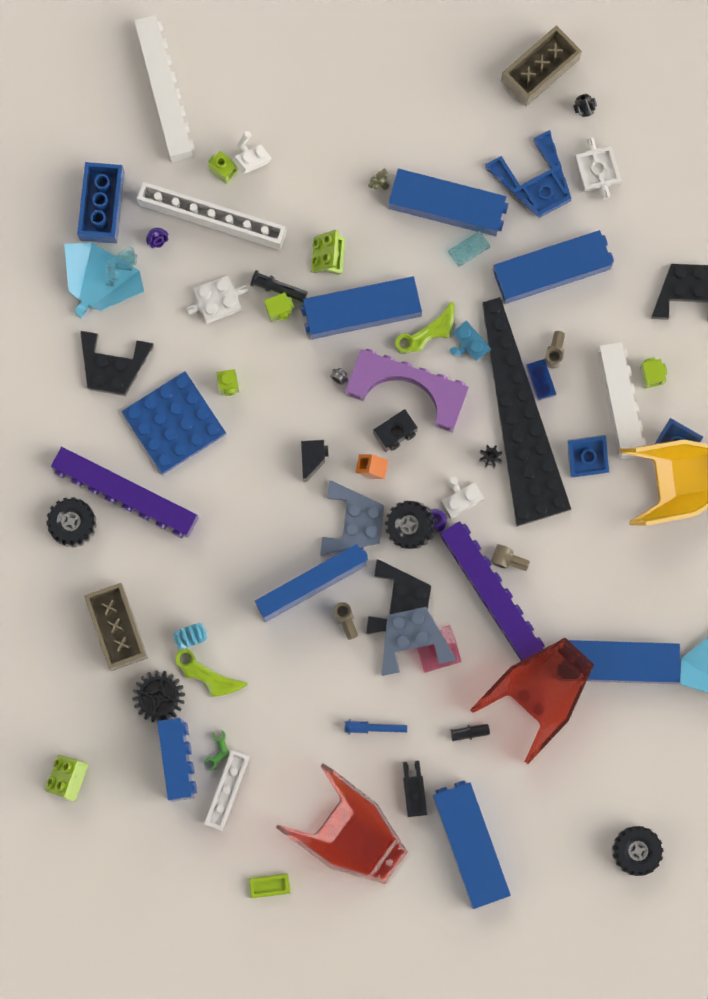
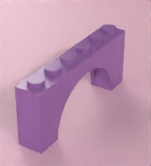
(374, 369)

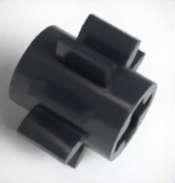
(585, 105)
(485, 456)

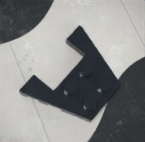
(682, 284)
(109, 372)
(407, 594)

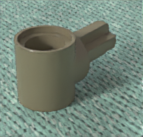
(555, 348)
(504, 557)
(346, 621)

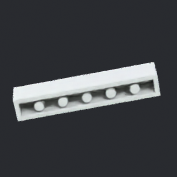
(620, 397)

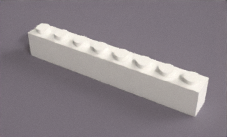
(163, 88)
(211, 216)

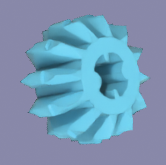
(190, 636)

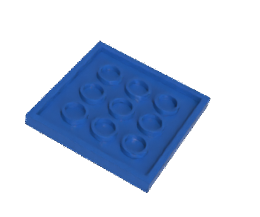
(173, 422)

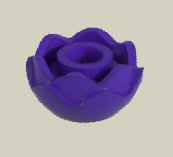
(156, 237)
(441, 519)

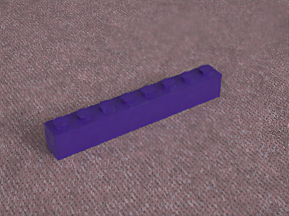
(124, 492)
(490, 591)

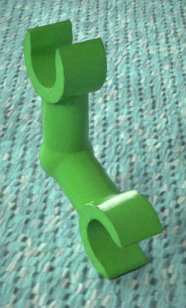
(223, 751)

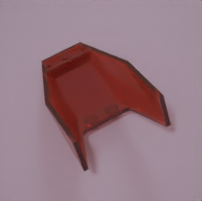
(545, 687)
(354, 835)

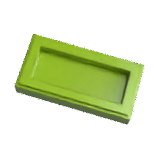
(269, 885)

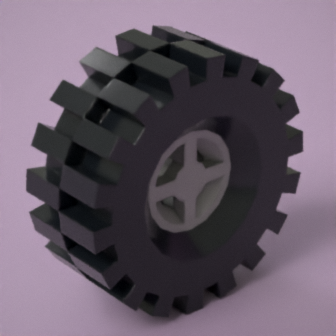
(66, 514)
(403, 519)
(647, 848)

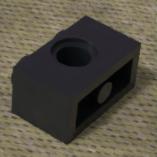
(401, 421)

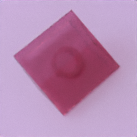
(428, 653)

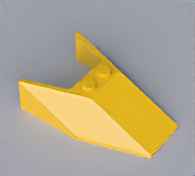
(680, 479)

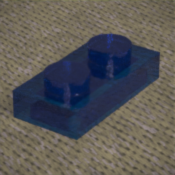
(541, 380)

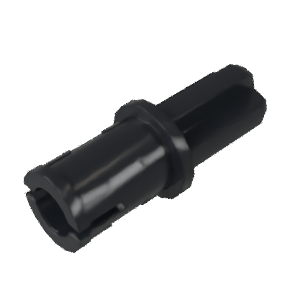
(470, 732)

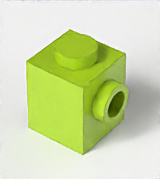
(222, 166)
(279, 307)
(653, 372)
(227, 382)

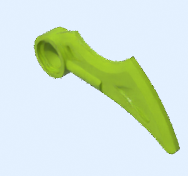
(438, 328)
(216, 683)

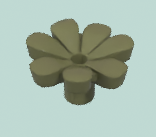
(379, 180)

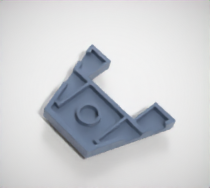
(361, 523)
(410, 631)

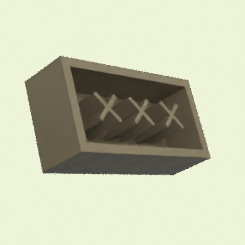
(541, 65)
(116, 626)

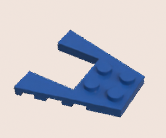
(543, 192)

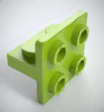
(328, 253)
(66, 777)

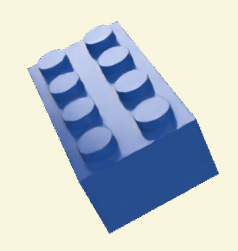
(101, 202)
(175, 759)

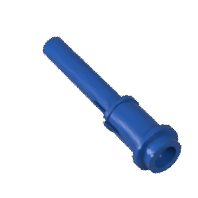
(364, 727)

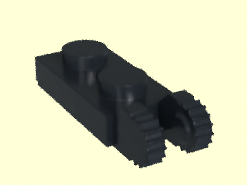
(414, 791)

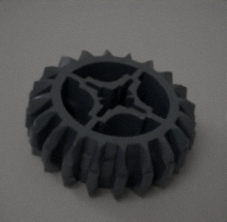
(160, 687)

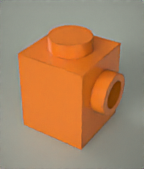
(375, 465)

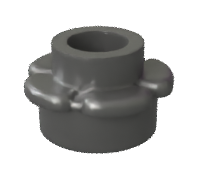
(339, 376)

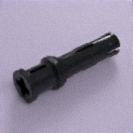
(269, 283)

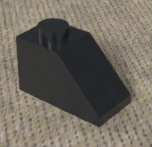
(312, 457)

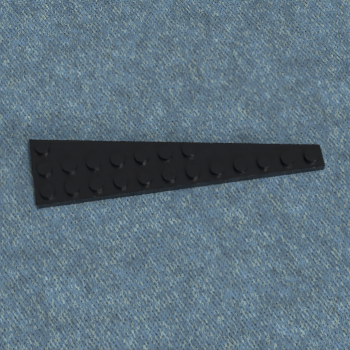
(530, 461)

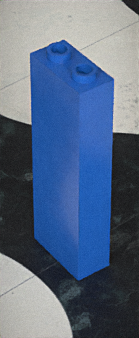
(448, 202)
(553, 266)
(361, 308)
(312, 582)
(632, 661)
(471, 844)

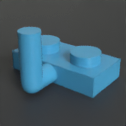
(470, 341)

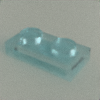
(469, 249)

